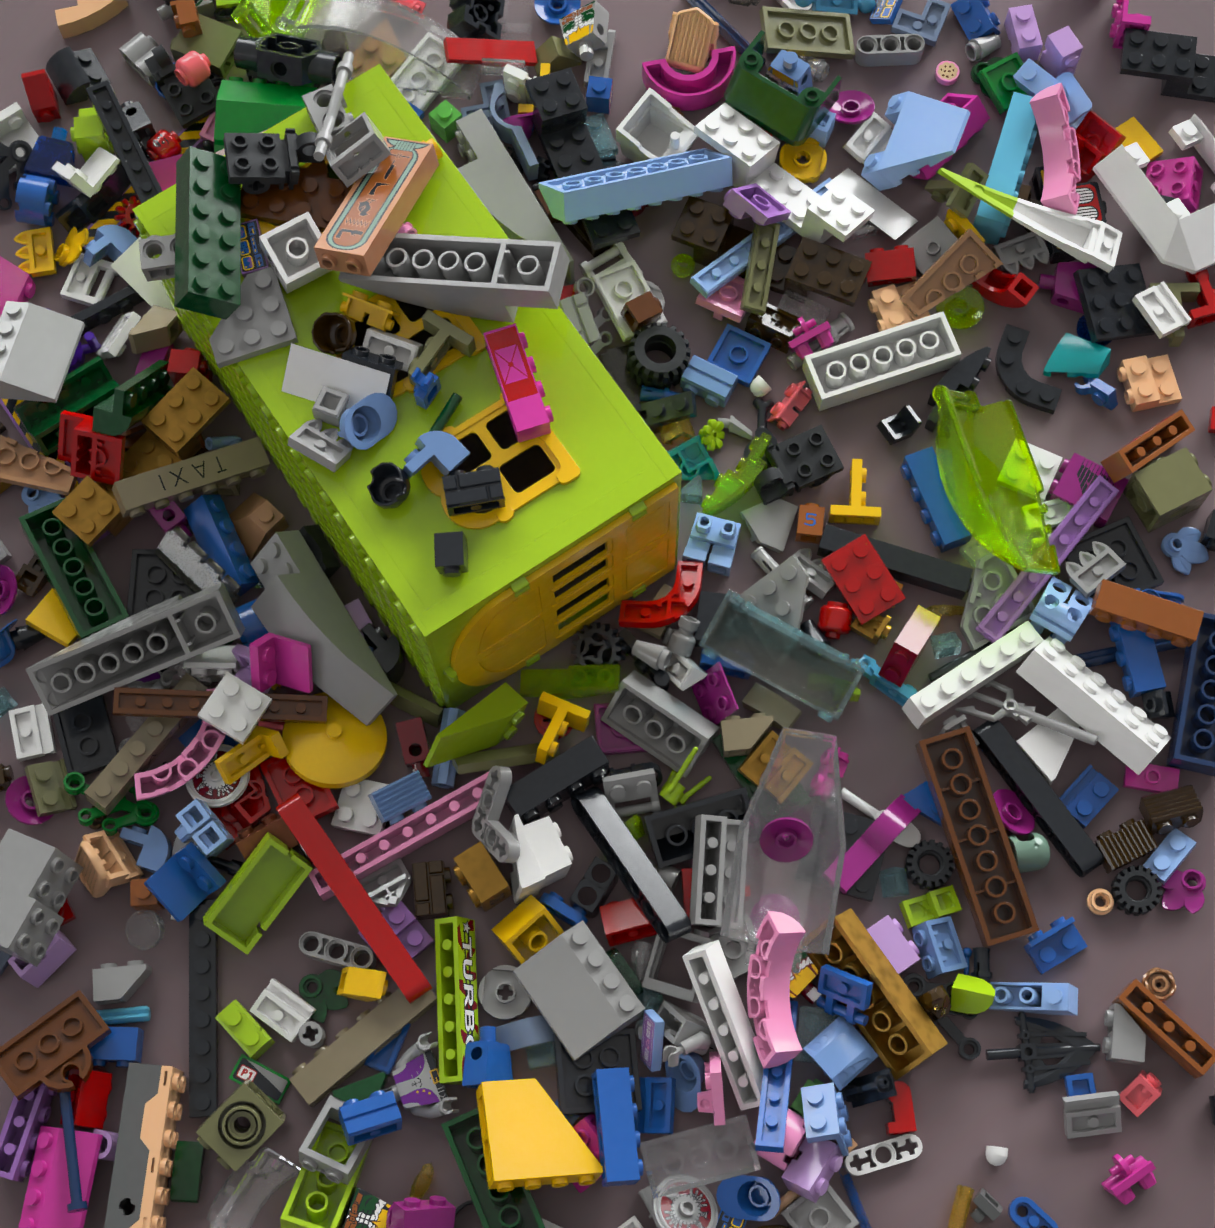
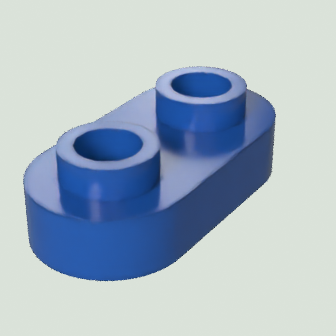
(555, 906)
(1034, 1215)

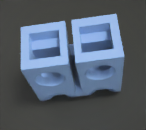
(716, 532)
(1058, 616)
(204, 827)

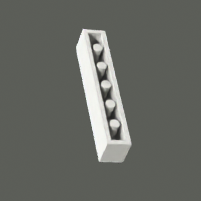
(972, 674)
(726, 1021)

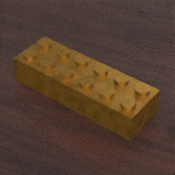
(896, 1022)

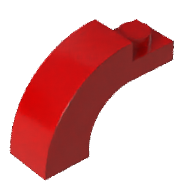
(1006, 289)

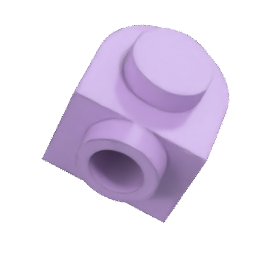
(108, 1144)

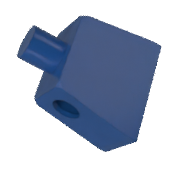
(486, 1060)

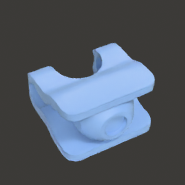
(1077, 99)

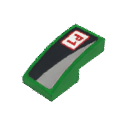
(266, 1079)

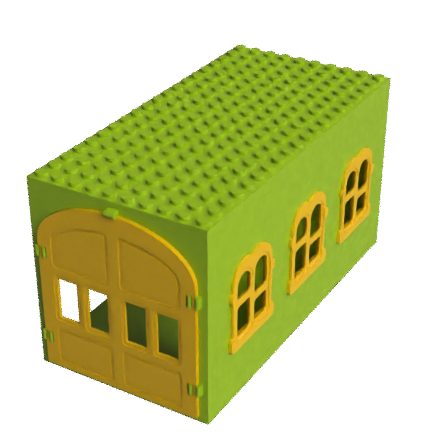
(606, 487)

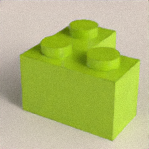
(89, 133)

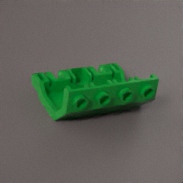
(254, 106)

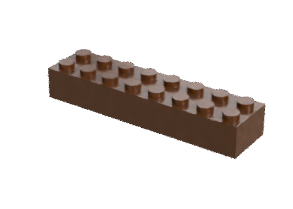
(976, 837)

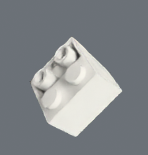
(212, 664)

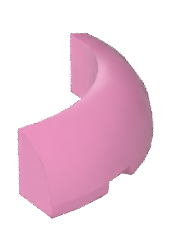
(1058, 149)
(183, 768)
(770, 989)

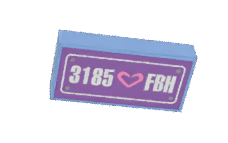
(652, 1040)

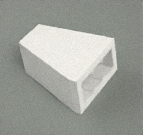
(1047, 747)

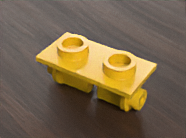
(358, 306)

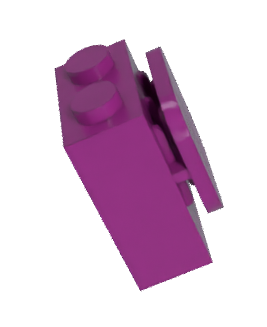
(421, 1213)

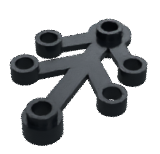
(12, 159)
(945, 1022)

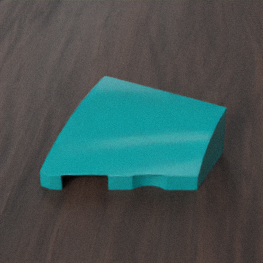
(1078, 358)
(694, 460)

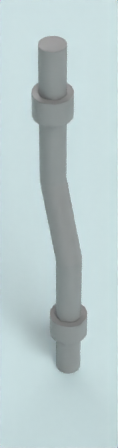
(324, 137)

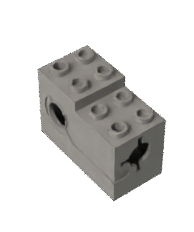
(32, 891)

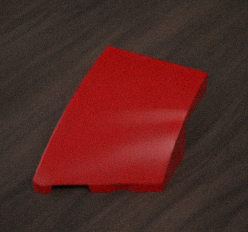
(1095, 142)
(247, 809)

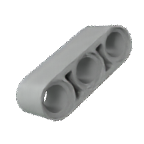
(880, 56)
(328, 943)

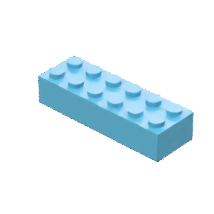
(1008, 165)

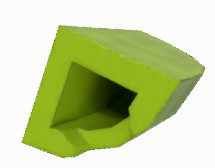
(971, 994)

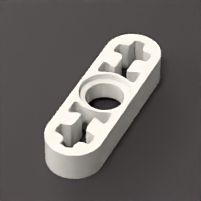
(900, 1141)

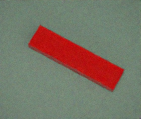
(473, 50)

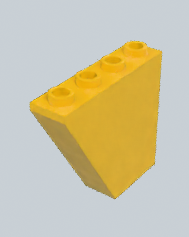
(530, 1139)

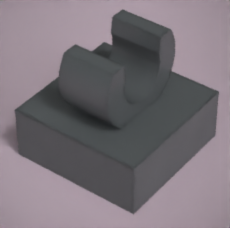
(985, 1206)

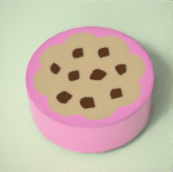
(947, 73)

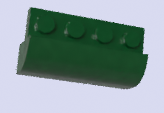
(79, 394)
(132, 400)

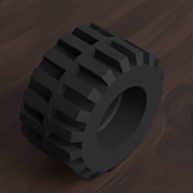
(664, 340)

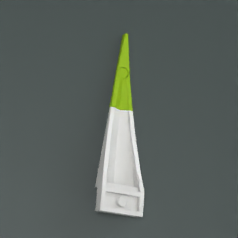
(1077, 235)

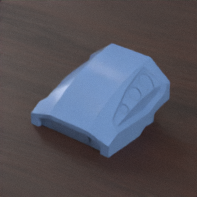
(840, 1052)

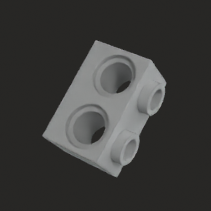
(317, 105)
(164, 265)

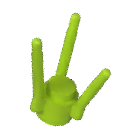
(673, 791)

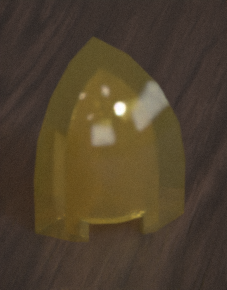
(676, 431)

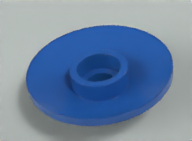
(547, 13)

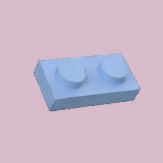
(1169, 855)

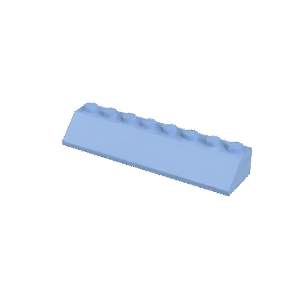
(637, 185)

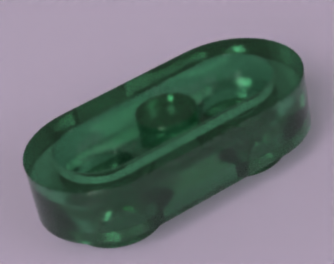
(625, 970)

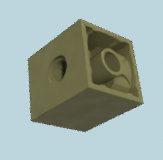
(1167, 489)
(230, 1139)

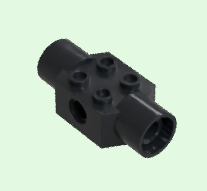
(287, 59)

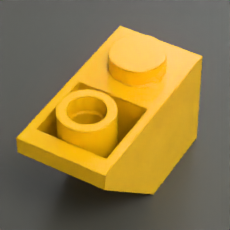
(362, 984)

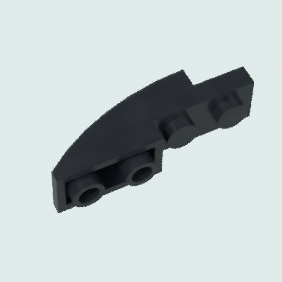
(84, 208)
(960, 378)

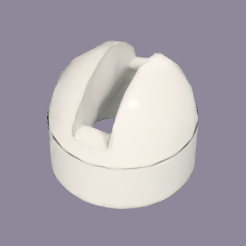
(759, 387)
(996, 1155)

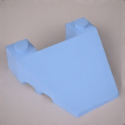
(922, 135)

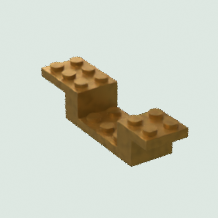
(169, 439)

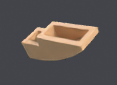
(87, 15)

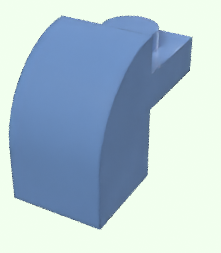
(109, 241)
(438, 447)
(155, 846)

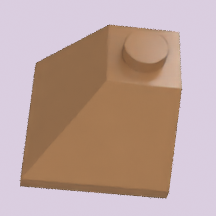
(256, 523)

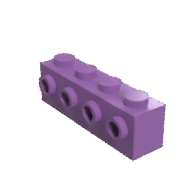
(21, 1132)

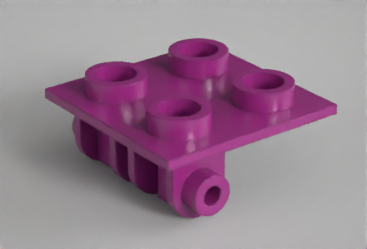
(715, 695)

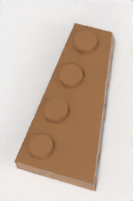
(957, 268)
(32, 470)

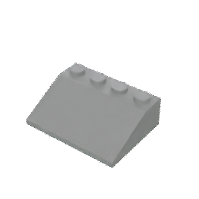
(35, 351)
(579, 990)

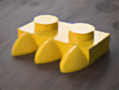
(38, 252)

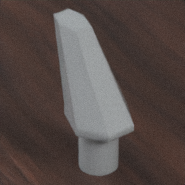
(736, 427)

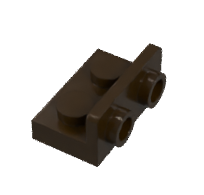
(773, 327)

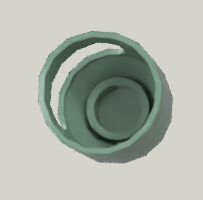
(1030, 854)

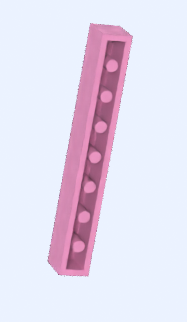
(408, 834)

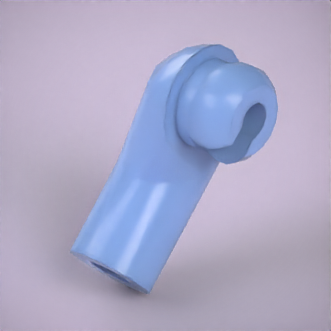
(214, 443)

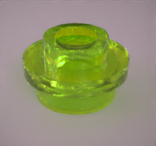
(682, 271)

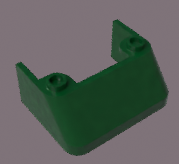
(773, 107)

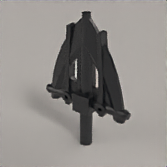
(1073, 1047)

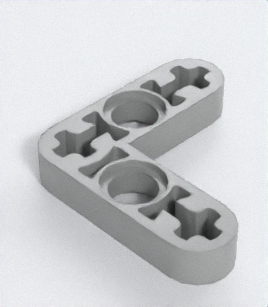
(485, 820)

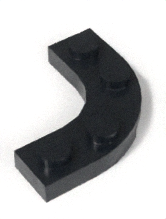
(1015, 378)

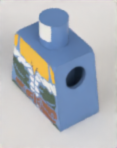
(790, 72)

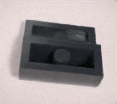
(74, 73)
(386, 652)

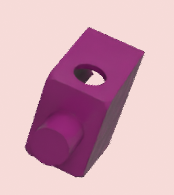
(1063, 285)
(172, 511)

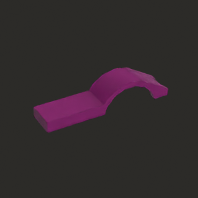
(876, 840)

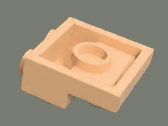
(889, 308)
(1148, 382)

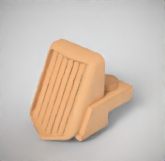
(691, 40)
(105, 863)

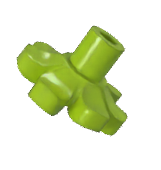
(711, 434)

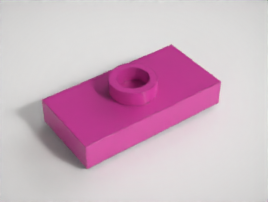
(1152, 778)

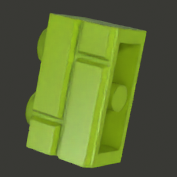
(245, 1030)

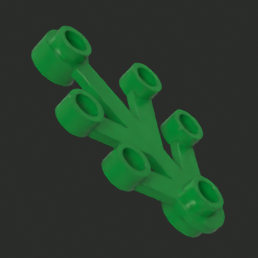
(135, 810)

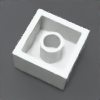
(292, 252)

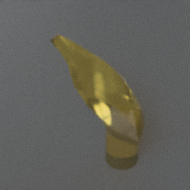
(947, 610)
(422, 1181)

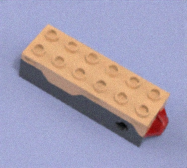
(145, 1146)

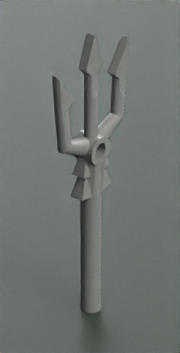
(1024, 713)

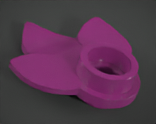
(1180, 894)

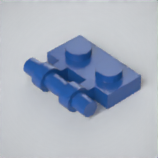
(846, 988)

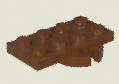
(313, 194)
(53, 1047)

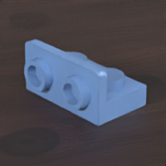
(939, 947)

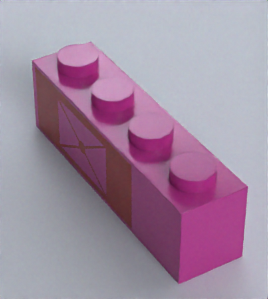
(517, 382)

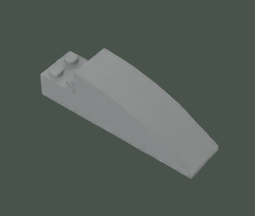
(501, 185)
(469, 274)
(307, 609)
(136, 648)

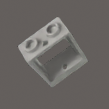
(365, 141)
(650, 980)
(315, 1161)

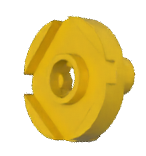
(805, 172)

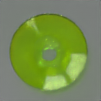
(971, 304)

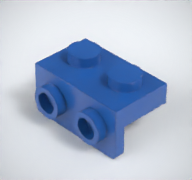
(976, 18)

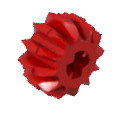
(125, 212)

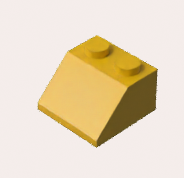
(527, 929)

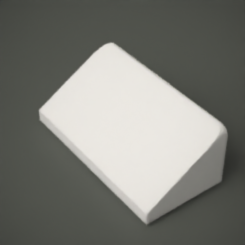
(388, 343)
(684, 671)

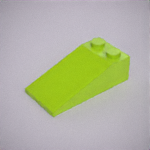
(480, 727)
(316, 1199)

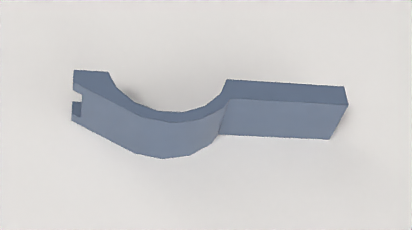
(512, 135)
(524, 1033)

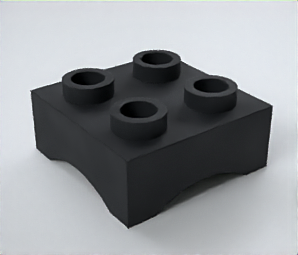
(320, 548)

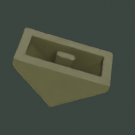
(557, 54)

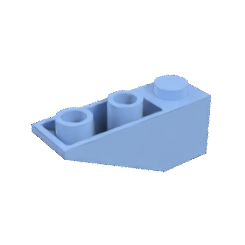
(1036, 998)

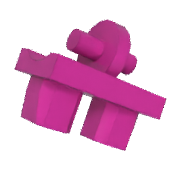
(801, 344)
(1127, 1173)

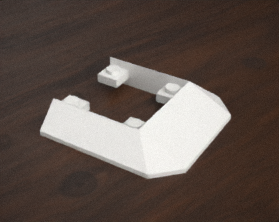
(1168, 228)

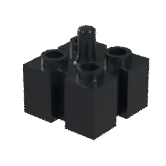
(476, 18)

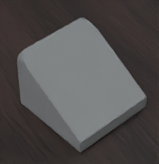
(330, 406)

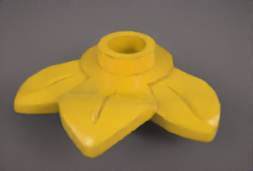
(71, 250)

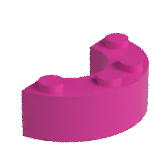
(695, 90)

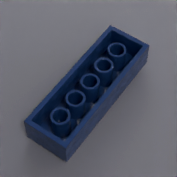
(1194, 720)

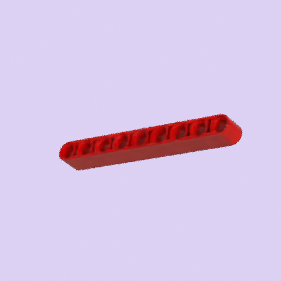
(354, 898)

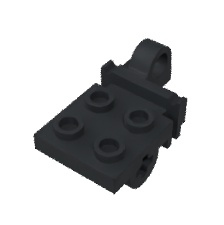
(187, 102)
(265, 159)
(797, 463)

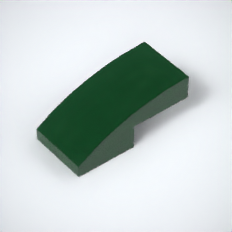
(187, 1172)

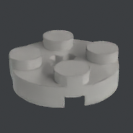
(493, 1003)

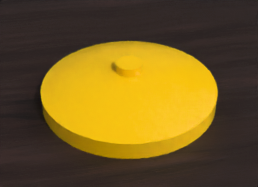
(335, 752)

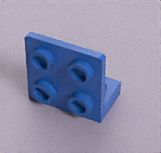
(184, 881)

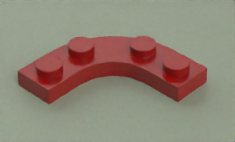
(668, 608)

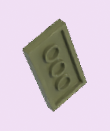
(807, 32)

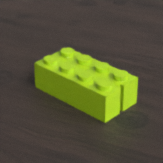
(257, 893)

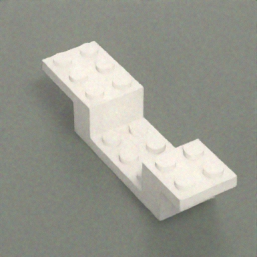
(754, 162)

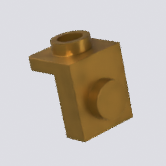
(874, 629)

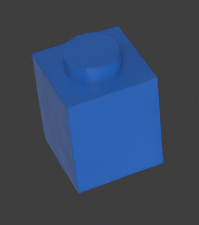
(599, 94)

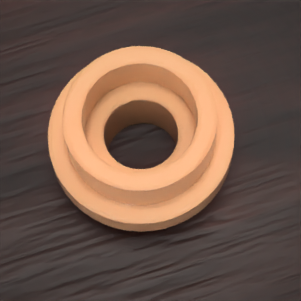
(1105, 896)

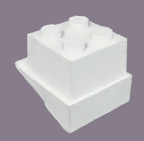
(654, 130)
(541, 857)

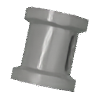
(304, 1032)

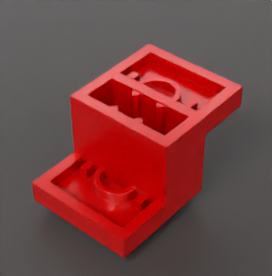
(89, 451)

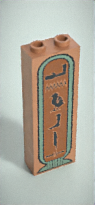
(376, 208)

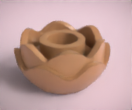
(1165, 979)

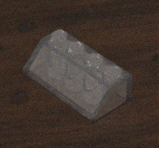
(699, 1156)

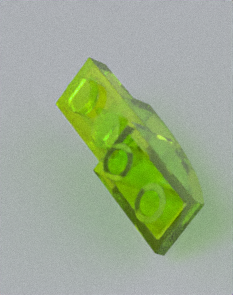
(734, 485)
(569, 683)

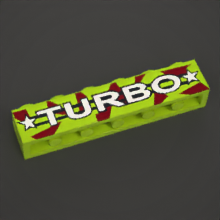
(455, 994)

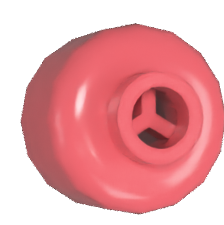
(192, 69)

